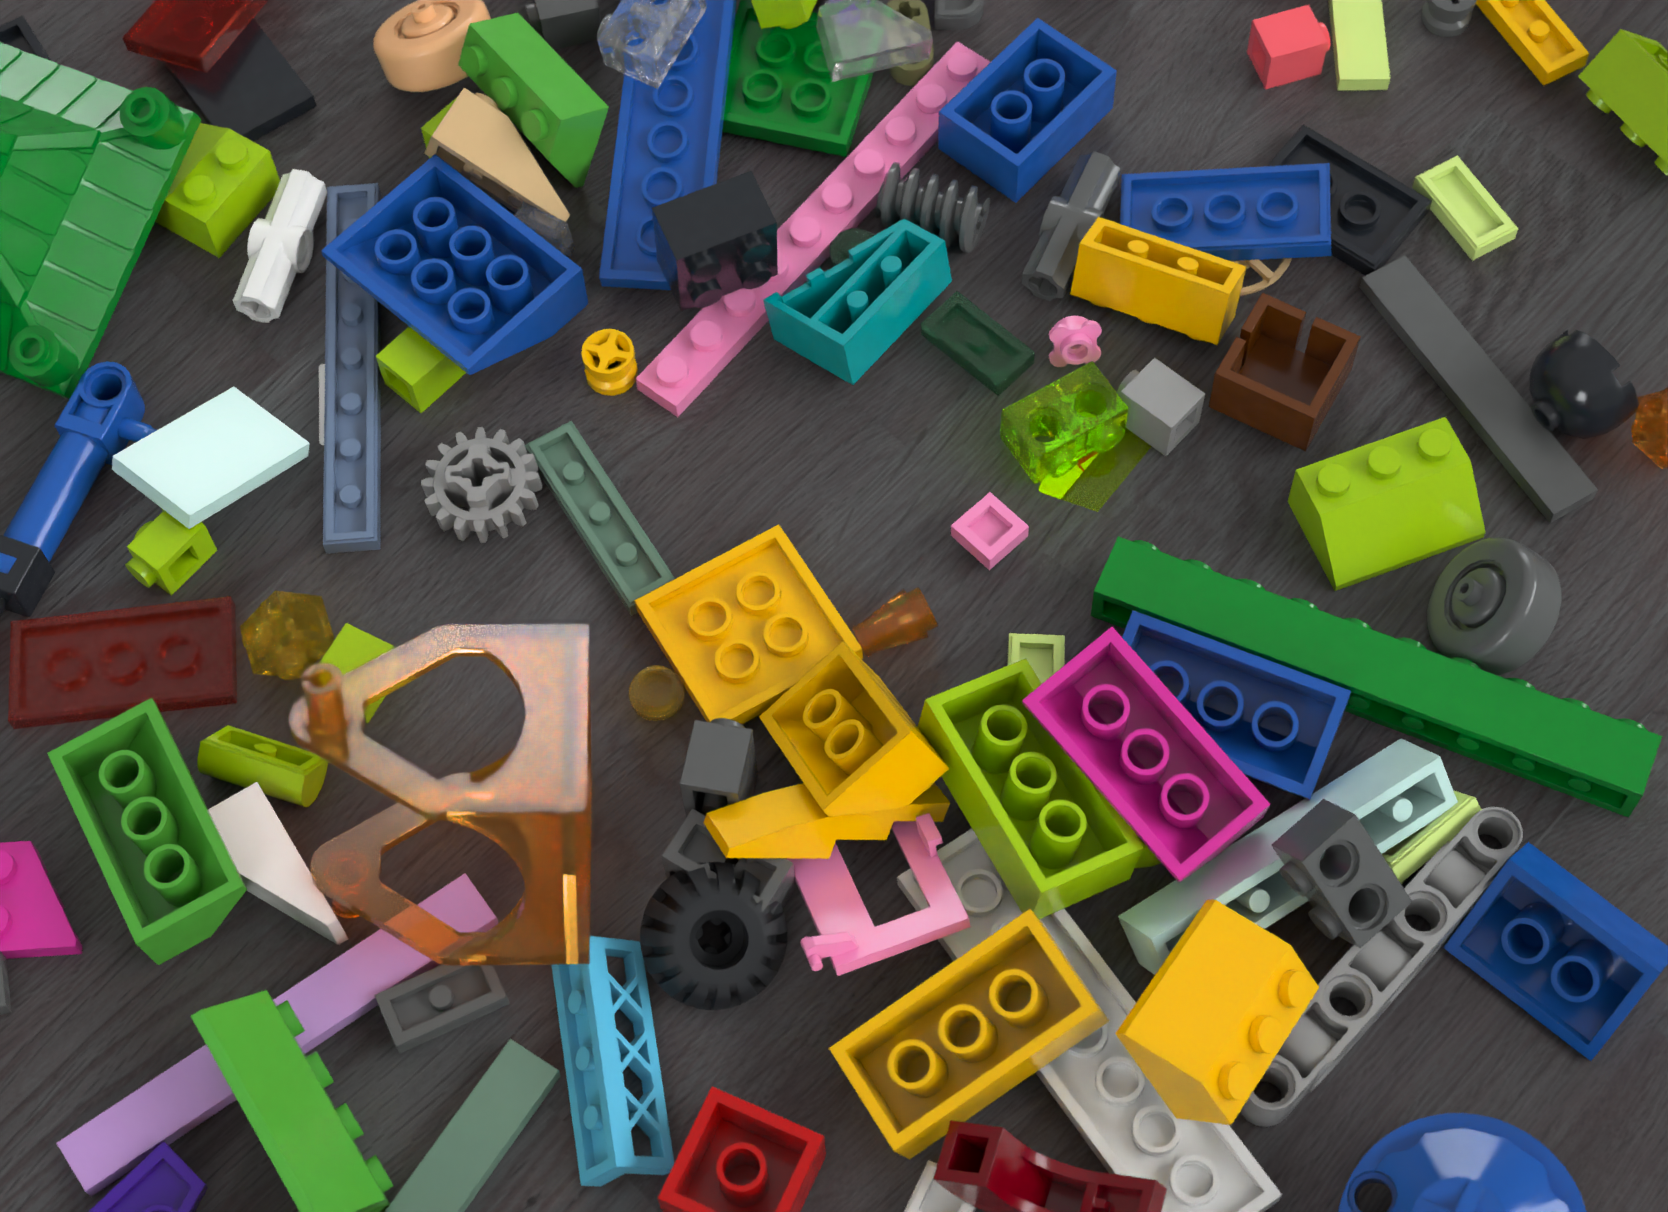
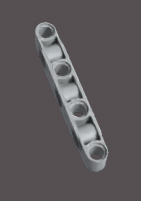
(1386, 963)

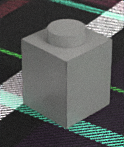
(1160, 405)

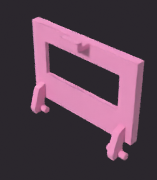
(843, 920)

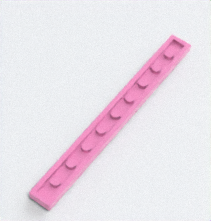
(805, 237)

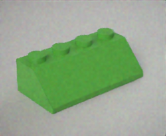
(149, 831)
(290, 1108)

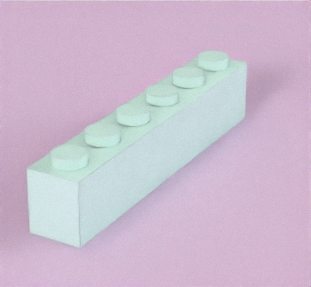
(1388, 793)

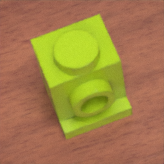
(168, 552)

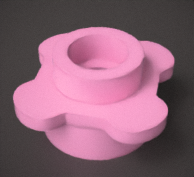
(1074, 341)

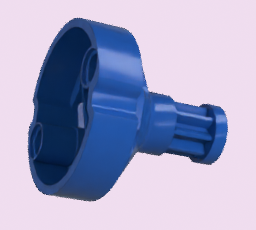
(1464, 1167)

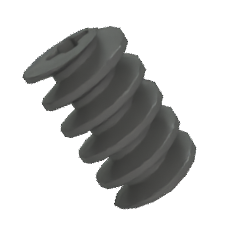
(932, 208)

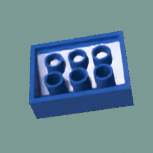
(459, 268)

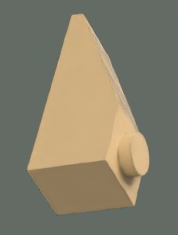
(492, 155)

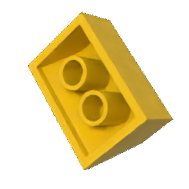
(852, 738)
(1216, 1014)

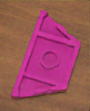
(30, 907)

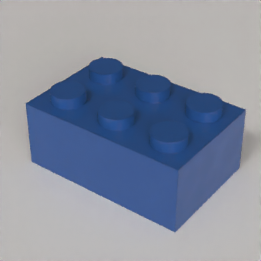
(1026, 109)

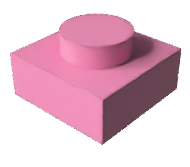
(989, 530)

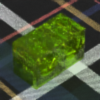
(1056, 414)

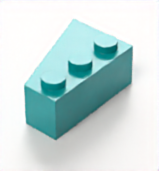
(864, 303)

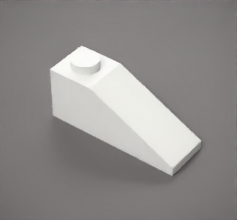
(271, 861)

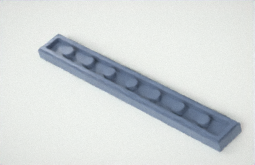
(351, 392)

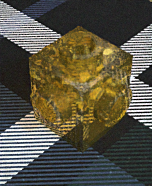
(287, 634)

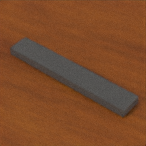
(1478, 389)

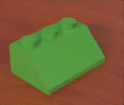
(536, 91)

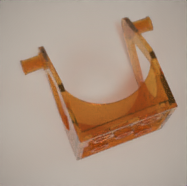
(527, 801)

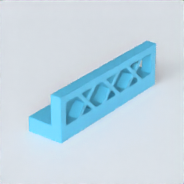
(595, 1063)

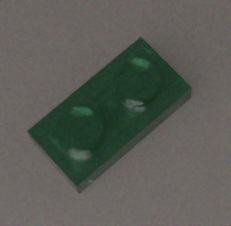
(977, 343)

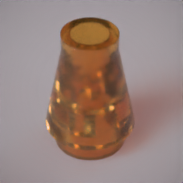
(896, 623)

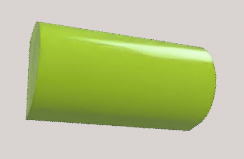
(251, 758)

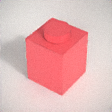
(1288, 46)

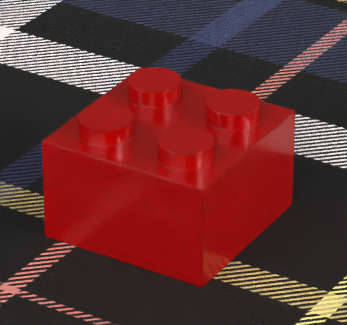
(742, 1161)

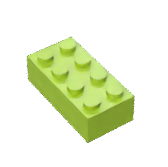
(1025, 796)

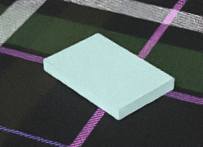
(210, 457)

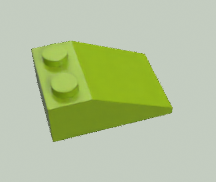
(218, 188)

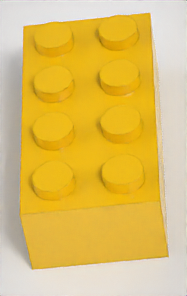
(968, 1034)

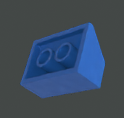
(1559, 950)

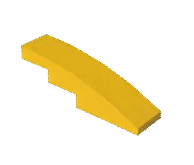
(794, 826)

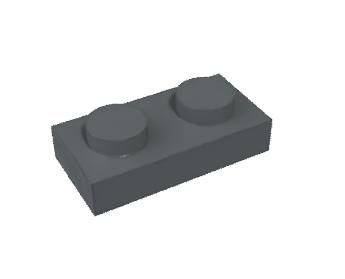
(439, 1002)

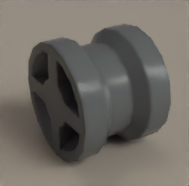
(1446, 18)

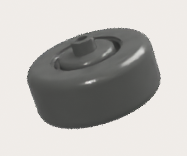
(1494, 605)

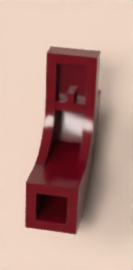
(1004, 1175)

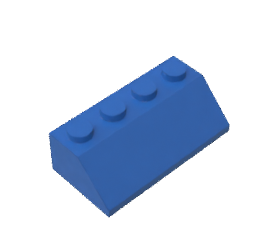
(1257, 711)

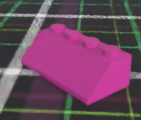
(1147, 755)

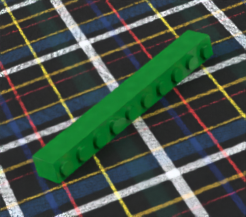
(1391, 677)

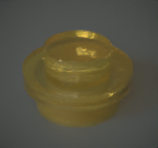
(656, 693)

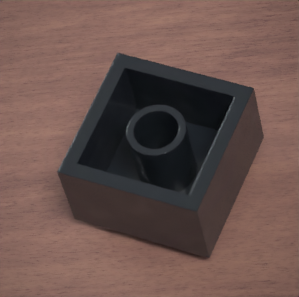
(716, 241)

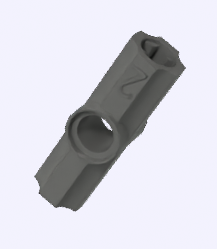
(1067, 223)

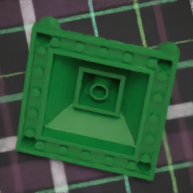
(76, 204)

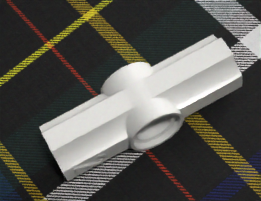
(280, 246)

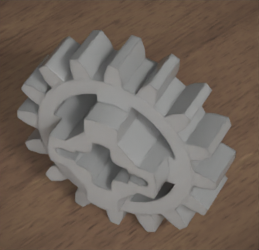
(483, 485)

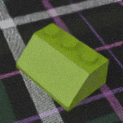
(1633, 82)
(1388, 503)

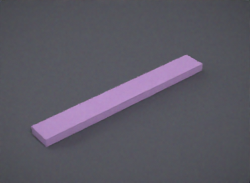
(324, 1005)

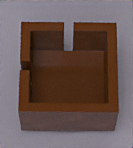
(1278, 385)

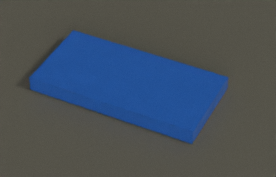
(1235, 210)

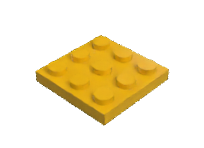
(744, 626)

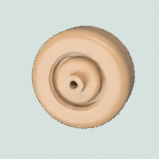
(425, 41)

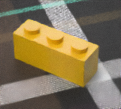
(1157, 280)

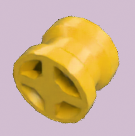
(602, 350)

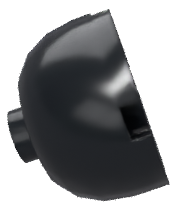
(1577, 388)

